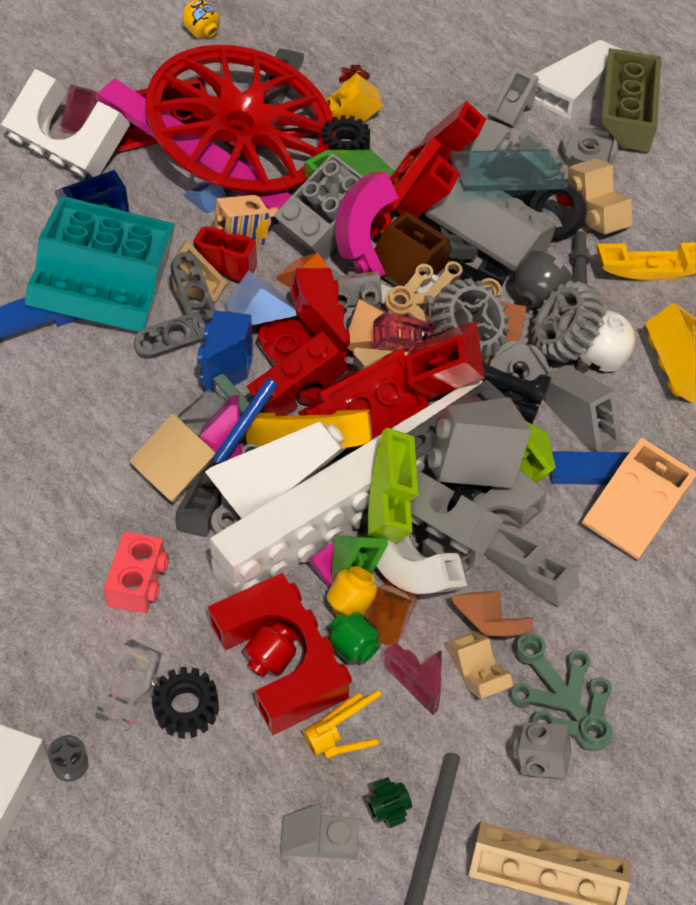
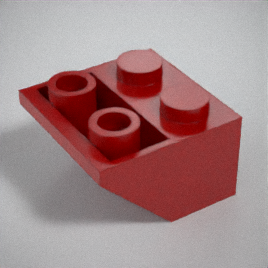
(446, 361)

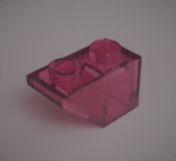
(77, 107)

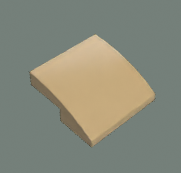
(173, 458)

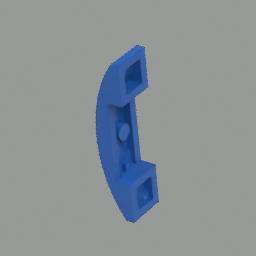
(20, 317)

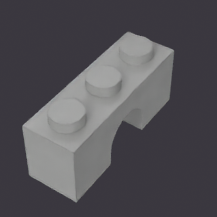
(466, 523)

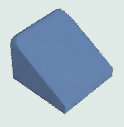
(205, 195)

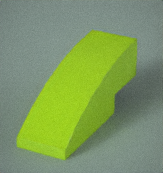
(393, 487)

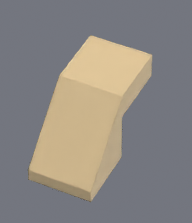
(477, 664)

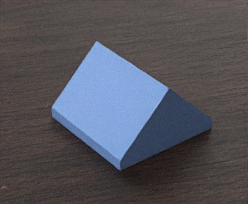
(259, 300)

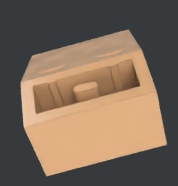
(640, 498)

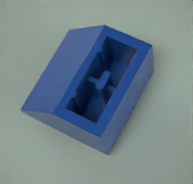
(226, 348)

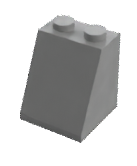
(480, 443)

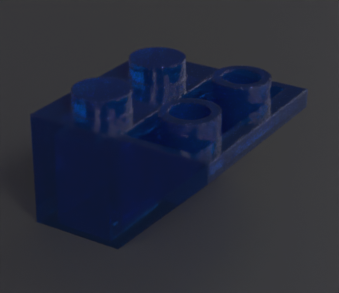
(97, 190)

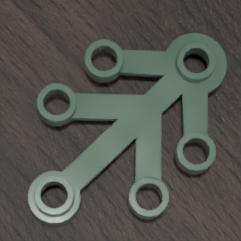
(563, 696)

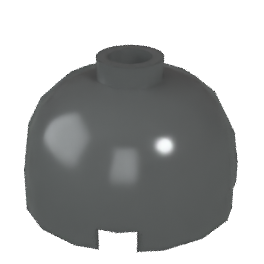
(538, 277)

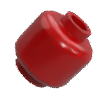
(270, 650)

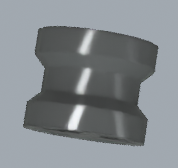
(65, 749)

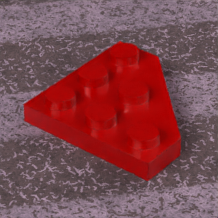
(282, 338)

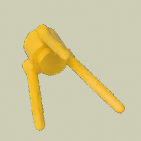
(324, 734)

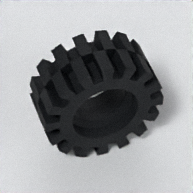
(346, 129)
(185, 721)

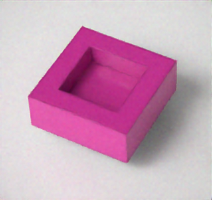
(322, 562)

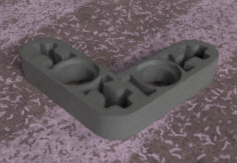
(189, 321)

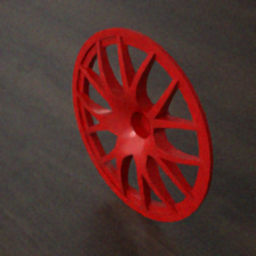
(235, 116)

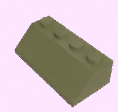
(631, 98)

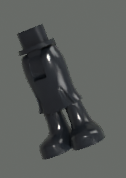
(532, 390)

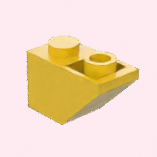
(355, 98)

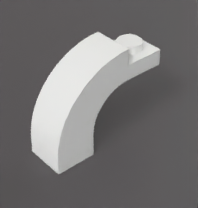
(419, 574)

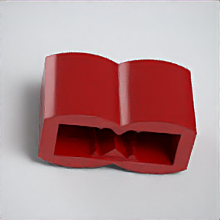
(227, 252)

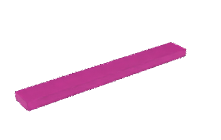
(132, 107)

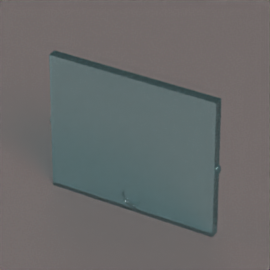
(507, 170)

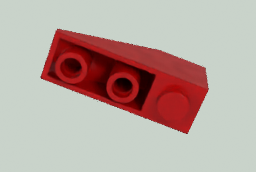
(317, 304)

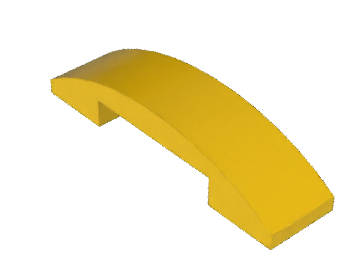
(648, 264)
(353, 425)

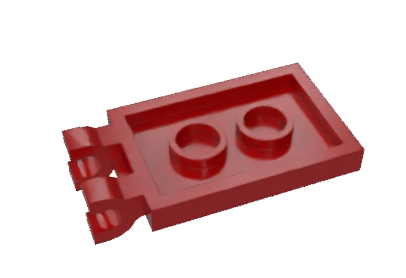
(403, 179)
(377, 388)

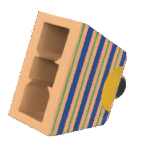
(245, 217)

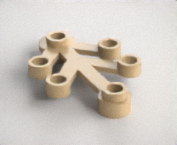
(414, 300)

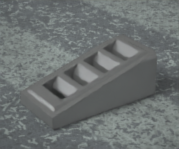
(194, 520)

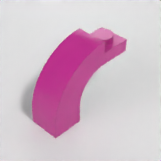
(356, 216)

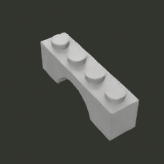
(514, 505)

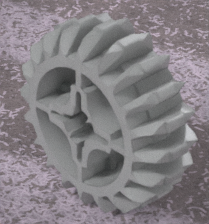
(485, 311)
(568, 321)

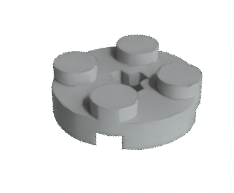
(575, 145)
(523, 356)

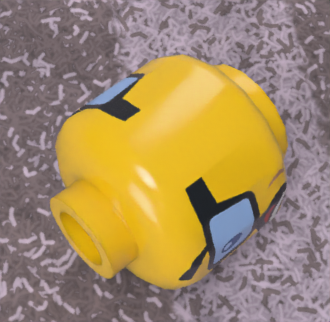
(201, 19)

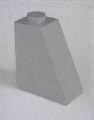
(585, 407)

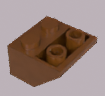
(408, 244)

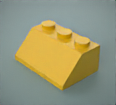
(674, 338)

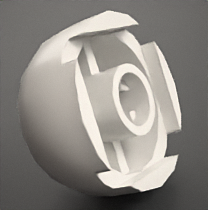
(614, 344)

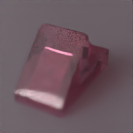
(420, 681)

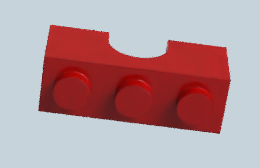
(313, 361)

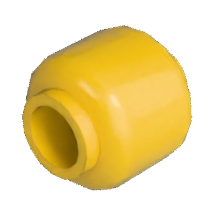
(352, 591)

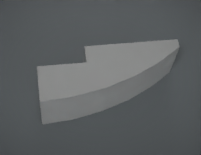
(532, 565)

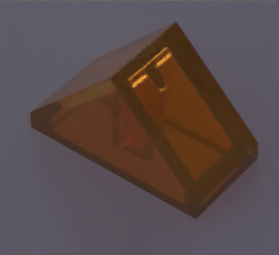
(392, 612)

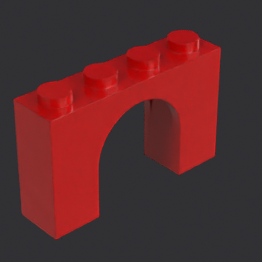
(439, 176)
(319, 678)

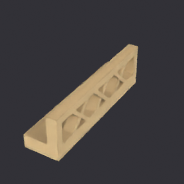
(549, 868)

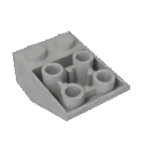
(313, 208)

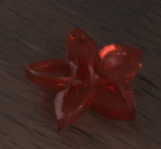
(348, 73)

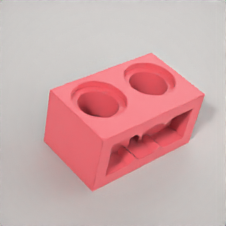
(130, 571)

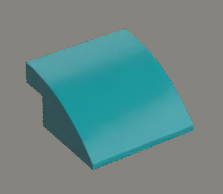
(99, 264)

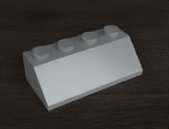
(494, 223)

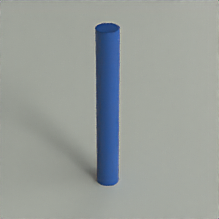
(245, 421)

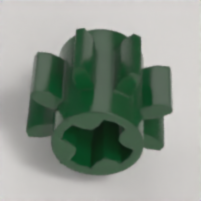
(389, 802)

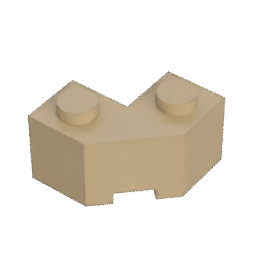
(605, 208)

